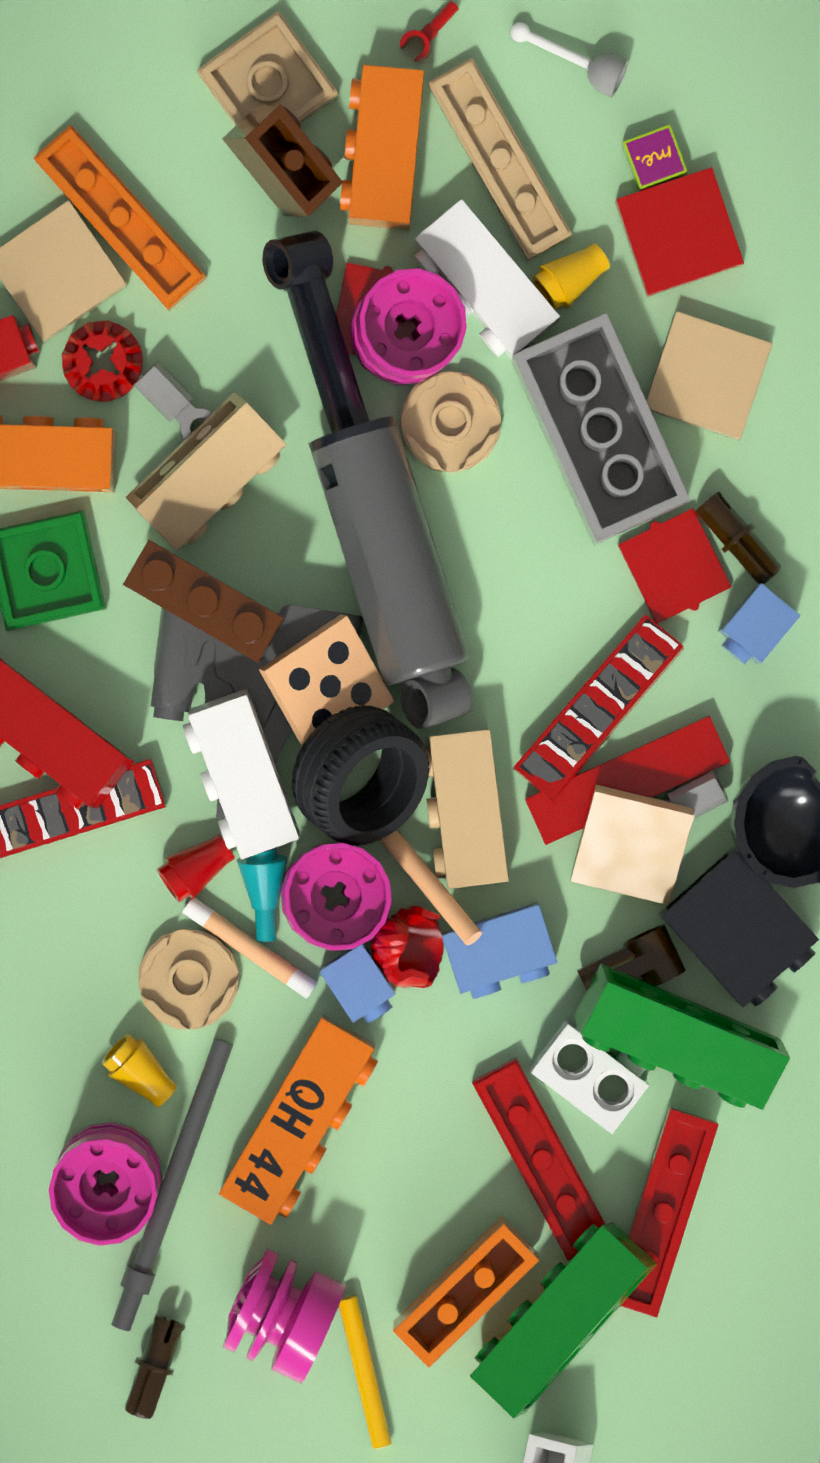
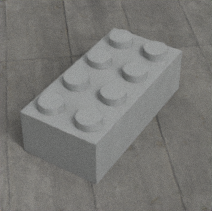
(600, 429)

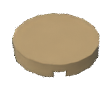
(450, 421)
(188, 979)

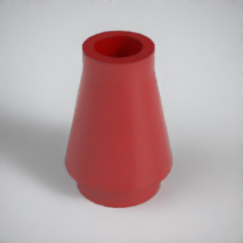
(194, 867)

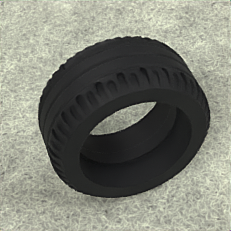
(333, 753)

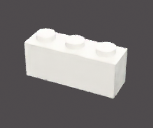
(485, 280)
(241, 774)

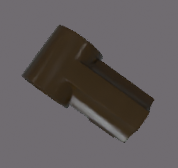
(645, 957)

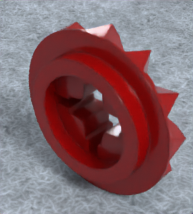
(103, 385)

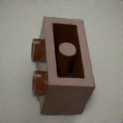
(283, 159)

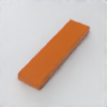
(119, 218)

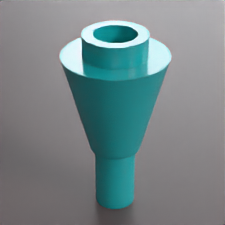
(263, 883)

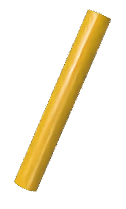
(364, 1372)

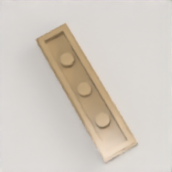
(499, 159)

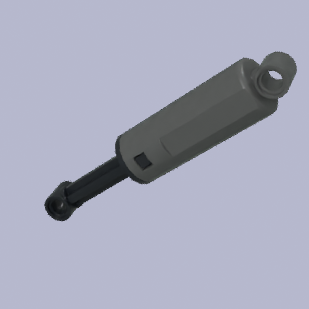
(375, 504)

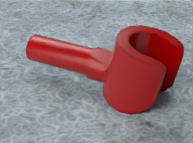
(430, 31)

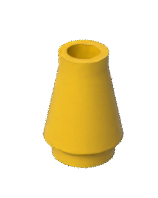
(570, 275)
(137, 1069)

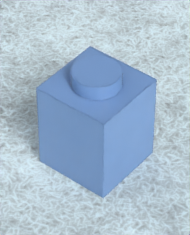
(757, 625)
(359, 984)

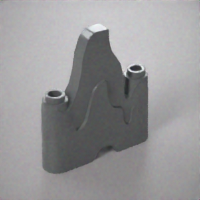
(194, 657)

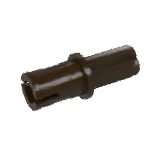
(738, 538)
(154, 1367)

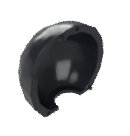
(779, 823)

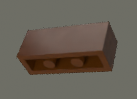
(204, 601)

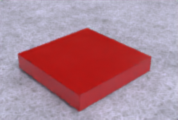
(679, 232)

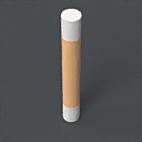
(250, 947)

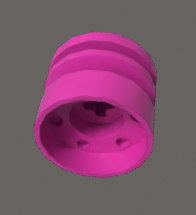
(415, 297)
(363, 884)
(105, 1212)
(283, 1315)

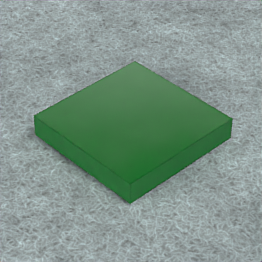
(48, 571)

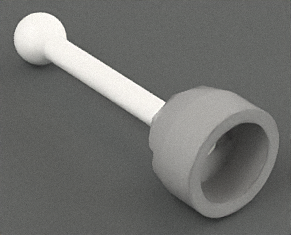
(603, 71)

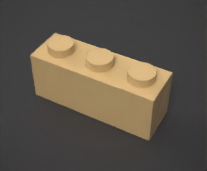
(207, 472)
(466, 810)

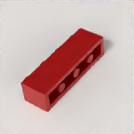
(57, 742)

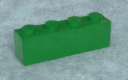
(680, 1038)
(562, 1319)

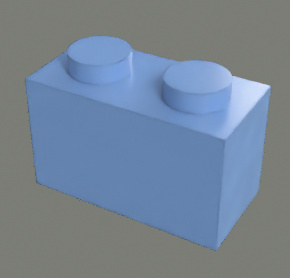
(508, 947)

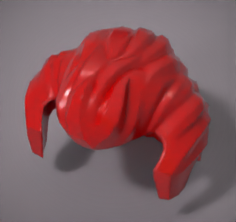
(409, 947)

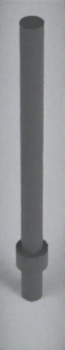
(139, 1276)

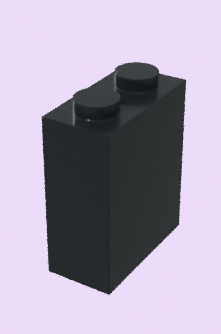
(740, 929)

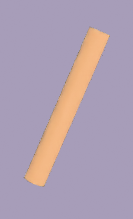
(432, 887)

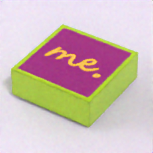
(654, 158)

